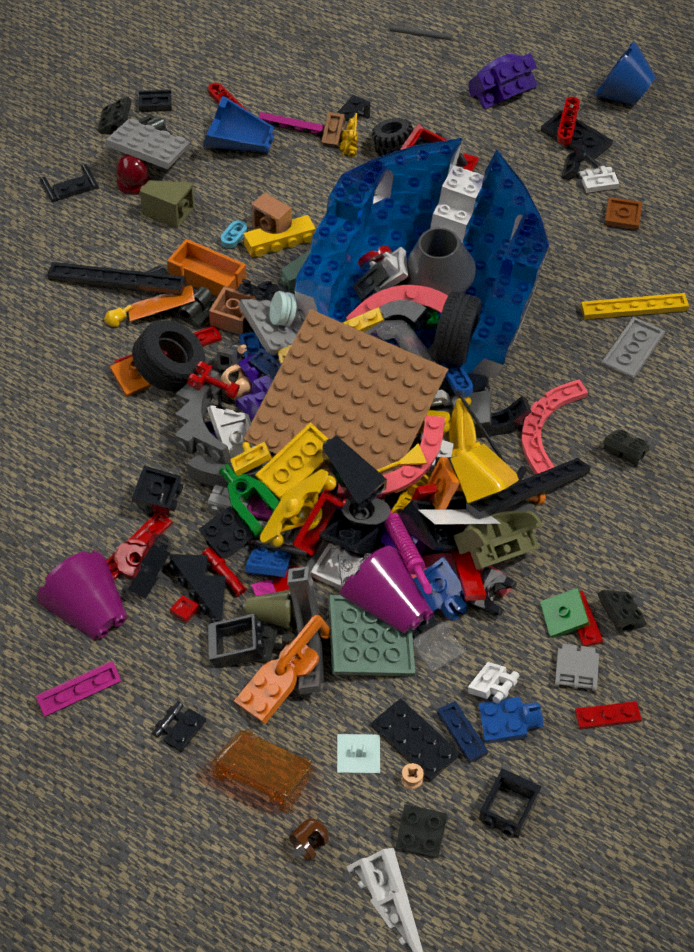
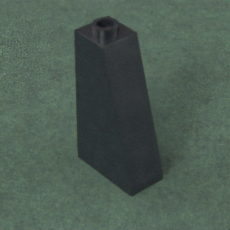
(354, 474)

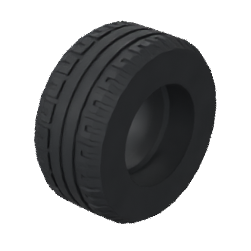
(456, 328)
(156, 366)

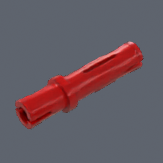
(219, 565)

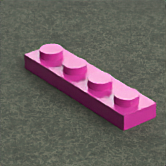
(285, 122)
(77, 688)

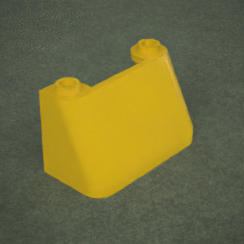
(481, 472)

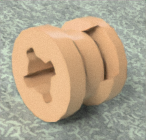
(412, 782)

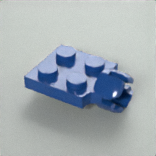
(446, 590)
(509, 719)

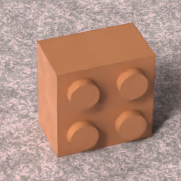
(271, 215)
(226, 312)

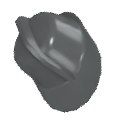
(372, 514)

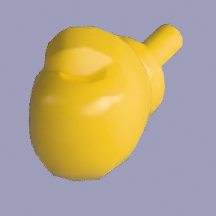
(115, 316)

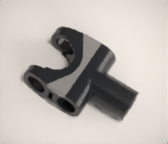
(492, 582)

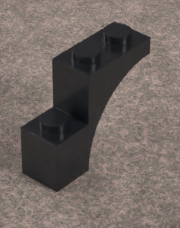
(150, 565)

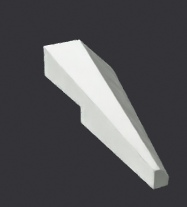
(384, 881)

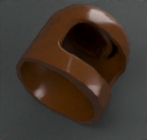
(309, 828)

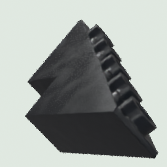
(204, 588)

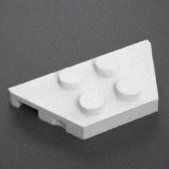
(230, 428)

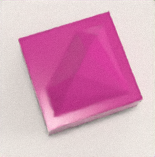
(263, 587)

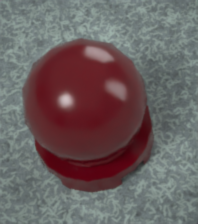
(131, 174)

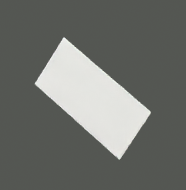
(458, 516)

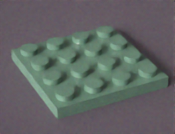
(367, 644)

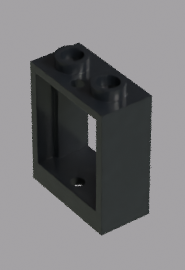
(219, 629)
(515, 784)

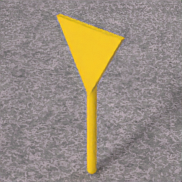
(413, 457)

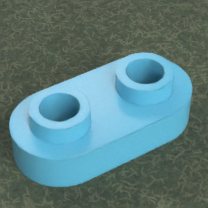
(231, 237)

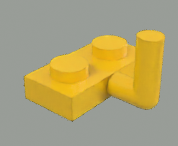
(250, 458)

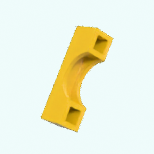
(261, 242)

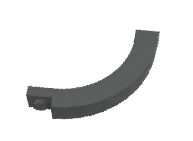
(207, 470)
(306, 607)

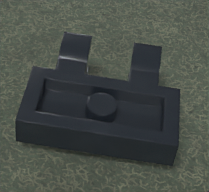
(262, 293)

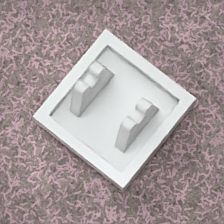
(396, 267)
(328, 567)

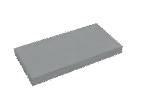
(633, 348)

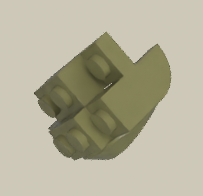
(502, 541)

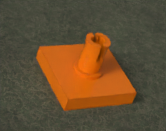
(128, 377)

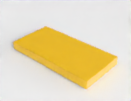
(294, 462)

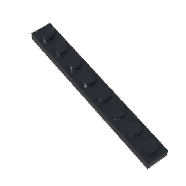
(117, 278)
(528, 488)

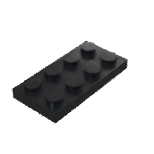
(583, 136)
(415, 739)

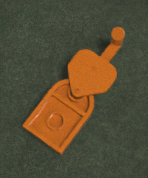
(267, 689)

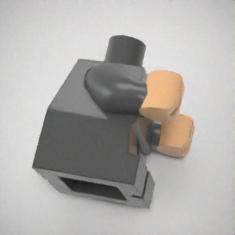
(229, 356)

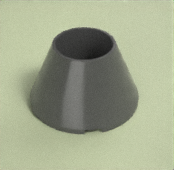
(440, 262)

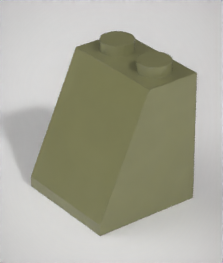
(167, 201)

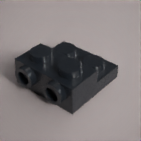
(158, 490)

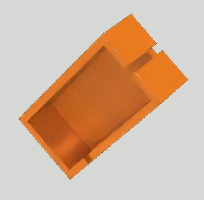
(206, 267)

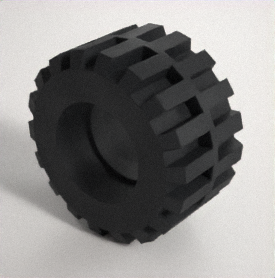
(391, 135)

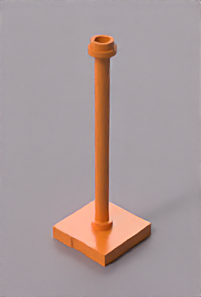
(448, 483)

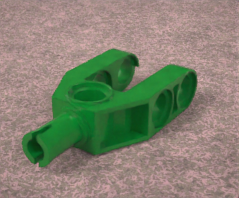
(236, 498)

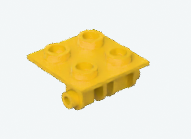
(349, 138)

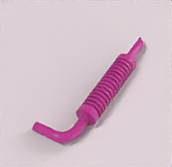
(407, 549)

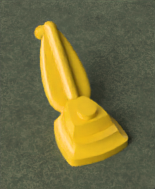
(462, 428)

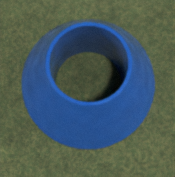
(627, 78)

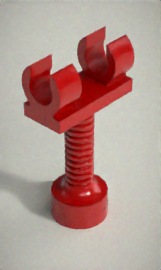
(205, 370)

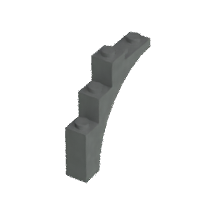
(191, 421)

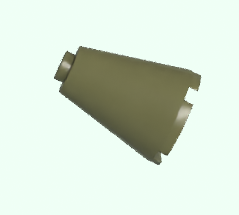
(273, 608)

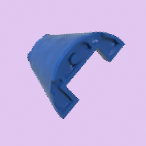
(238, 130)

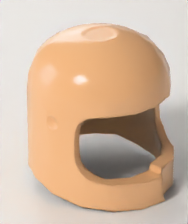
(244, 382)

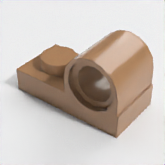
(333, 129)

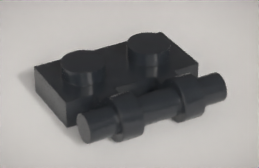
(183, 731)

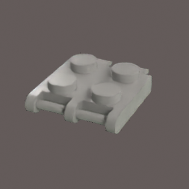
(577, 667)

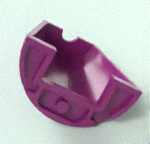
(387, 591)
(84, 594)

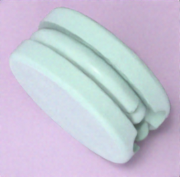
(282, 308)

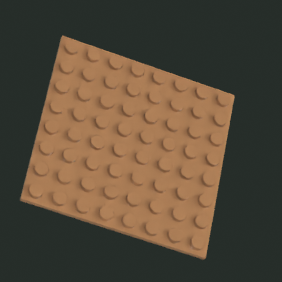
(350, 389)

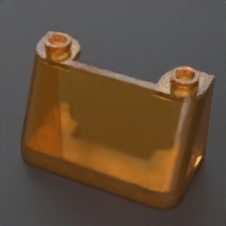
(263, 768)

